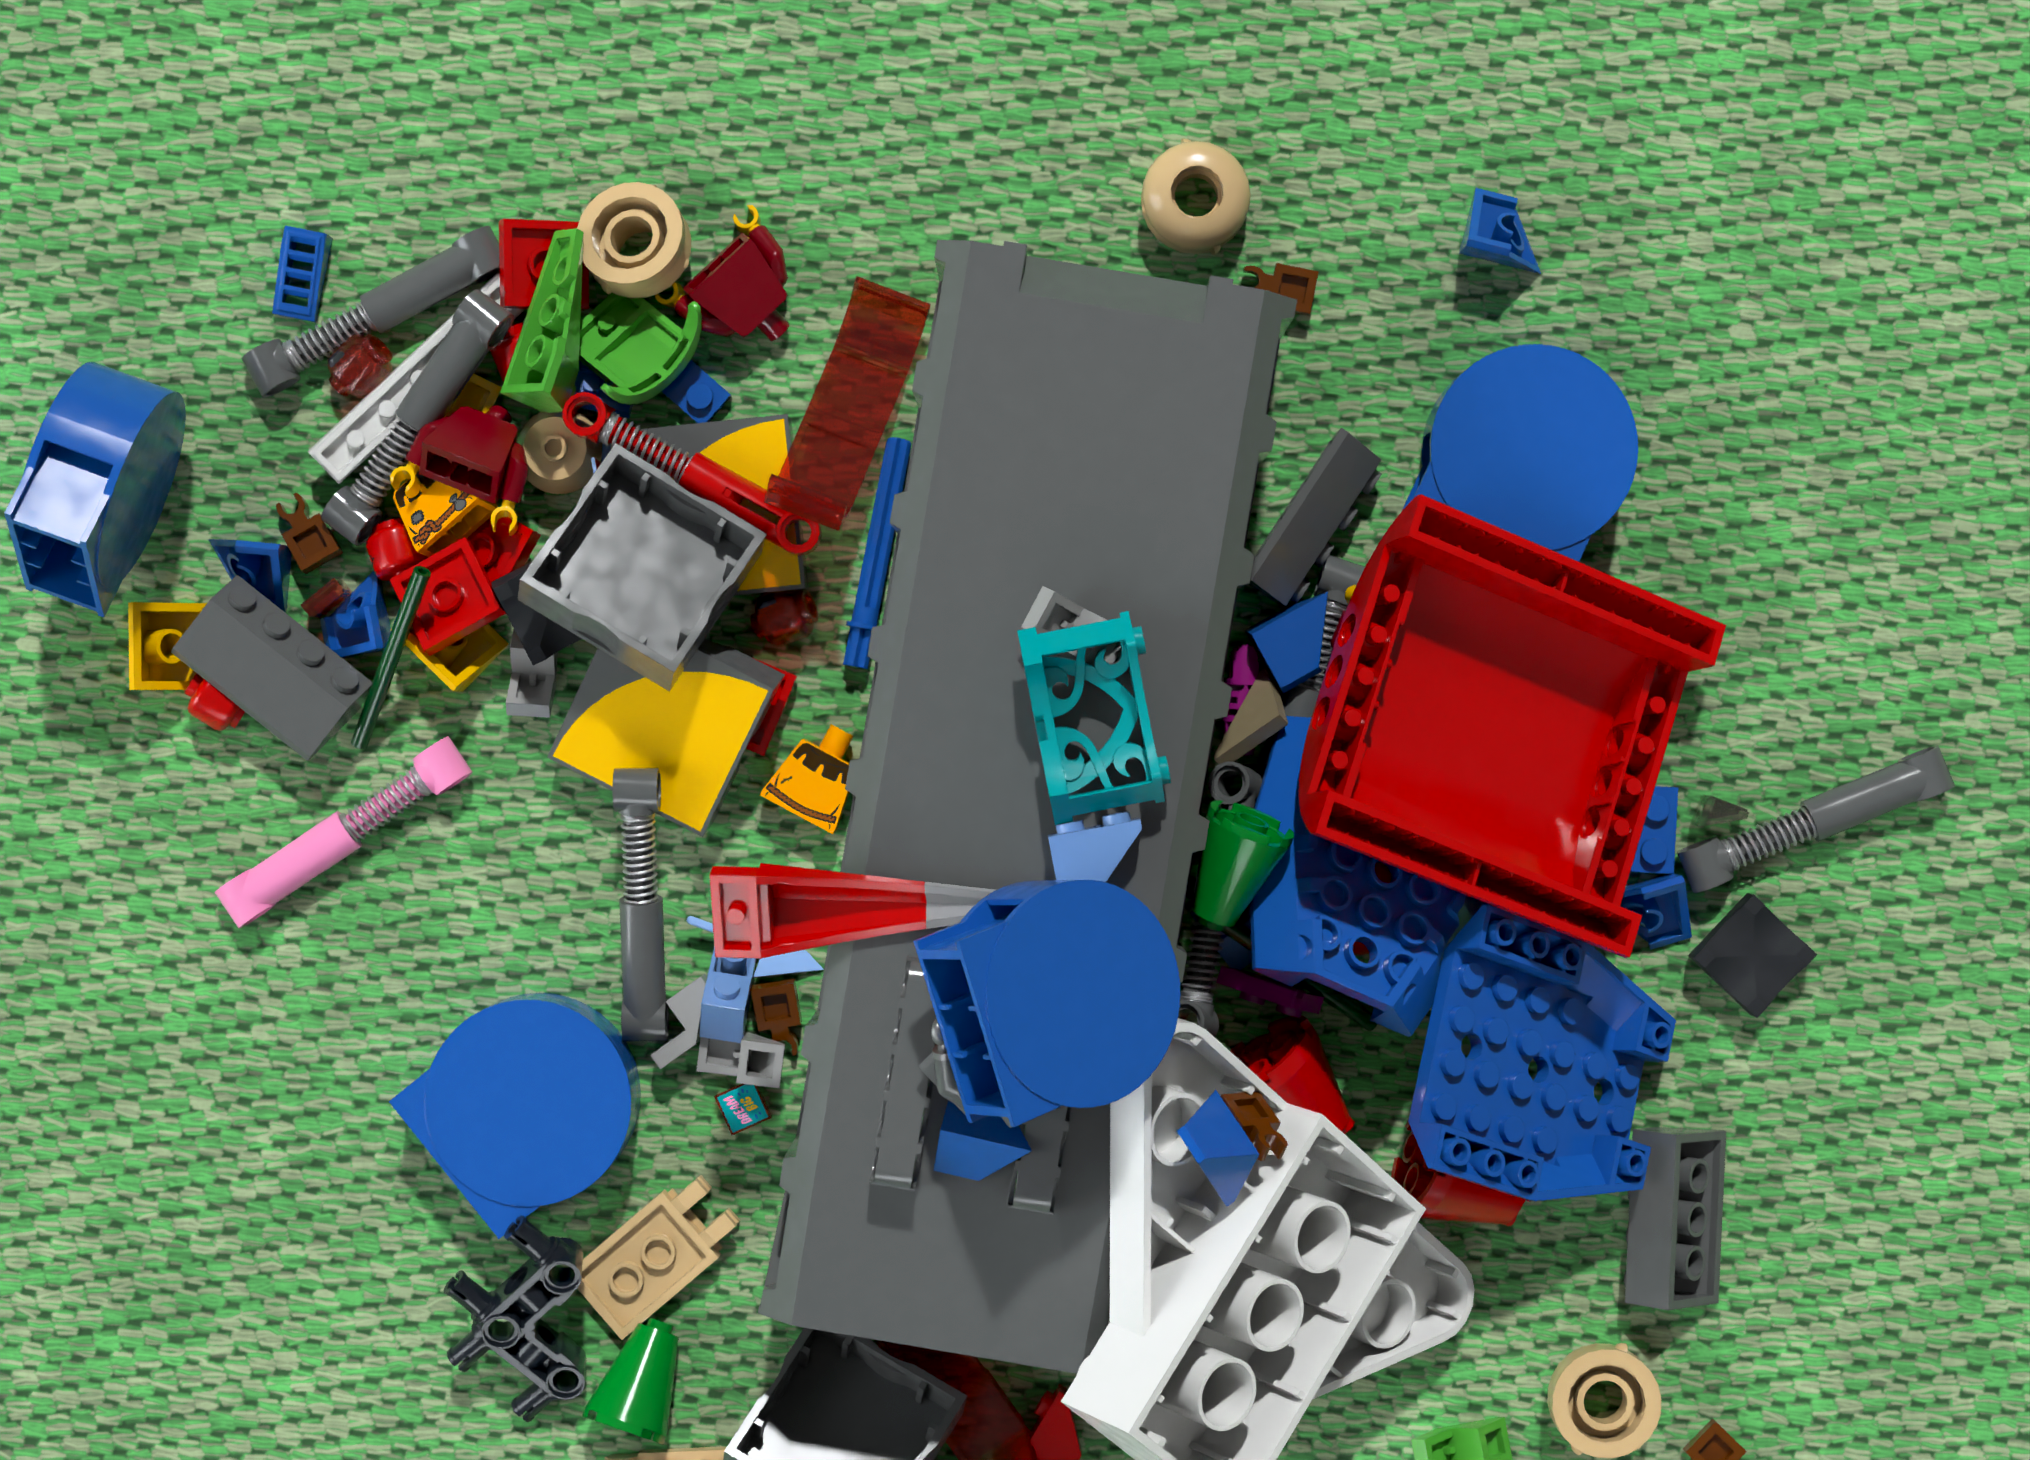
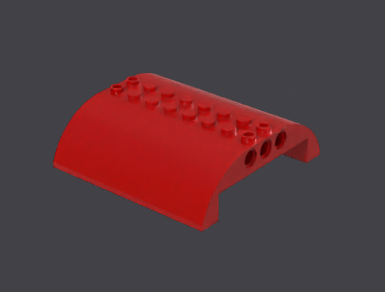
(1499, 720)

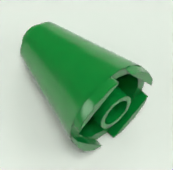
(1236, 862)
(639, 1384)

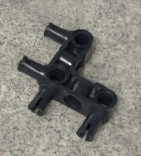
(524, 1337)

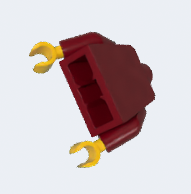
(739, 285)
(473, 455)

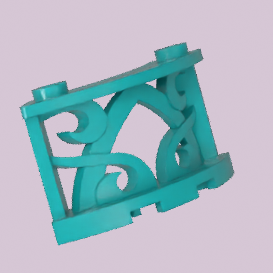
(1067, 775)

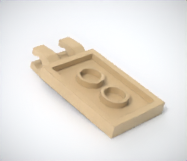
(652, 1257)

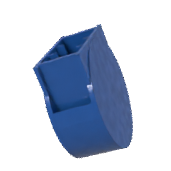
(1531, 446)
(95, 484)
(1052, 997)
(525, 1104)

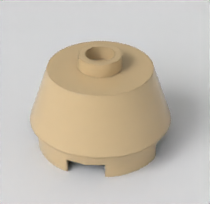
(555, 455)

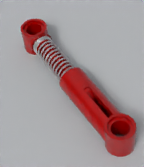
(695, 474)

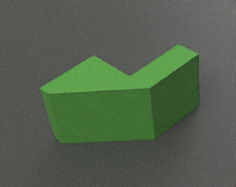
(1465, 1441)

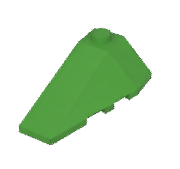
(549, 343)

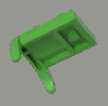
(636, 347)

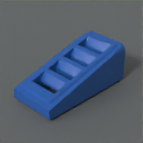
(320, 259)

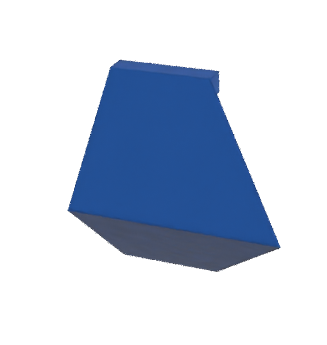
(1496, 232)
(259, 564)
(359, 622)
(1292, 641)
(1662, 907)
(976, 1147)
(1220, 1147)

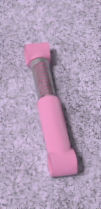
(339, 835)

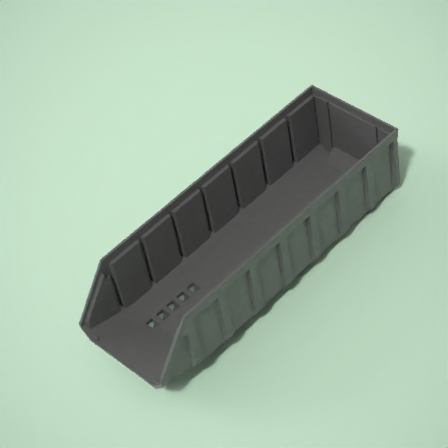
(1076, 444)

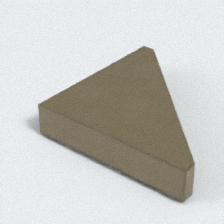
(1255, 721)

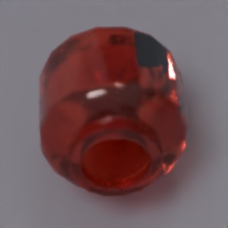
(359, 365)
(784, 616)

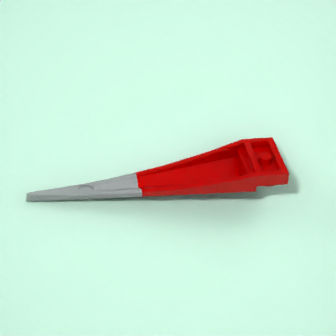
(798, 908)

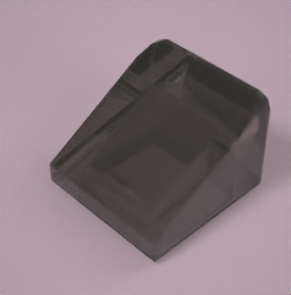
(1715, 811)

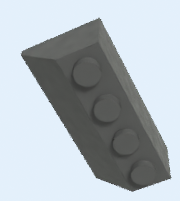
(1312, 517)
(272, 667)
(1676, 1220)

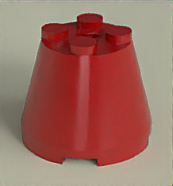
(1296, 1068)
(1449, 1196)

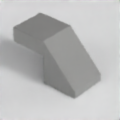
(1056, 612)
(530, 686)
(687, 1009)
(753, 1060)

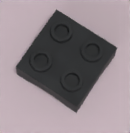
(536, 632)
(1752, 955)

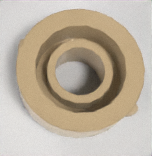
(618, 216)
(1184, 231)
(1624, 1429)

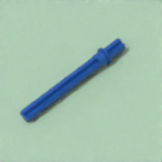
(876, 553)

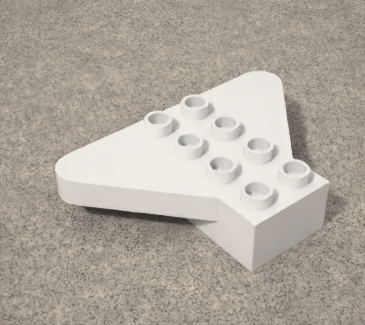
(1254, 1305)

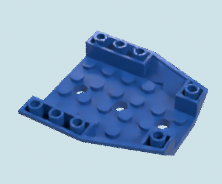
(1331, 897)
(1583, 1021)

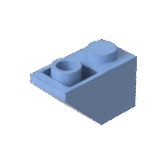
(1092, 850)
(727, 998)

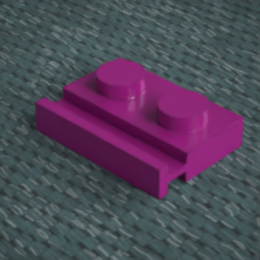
(1259, 988)

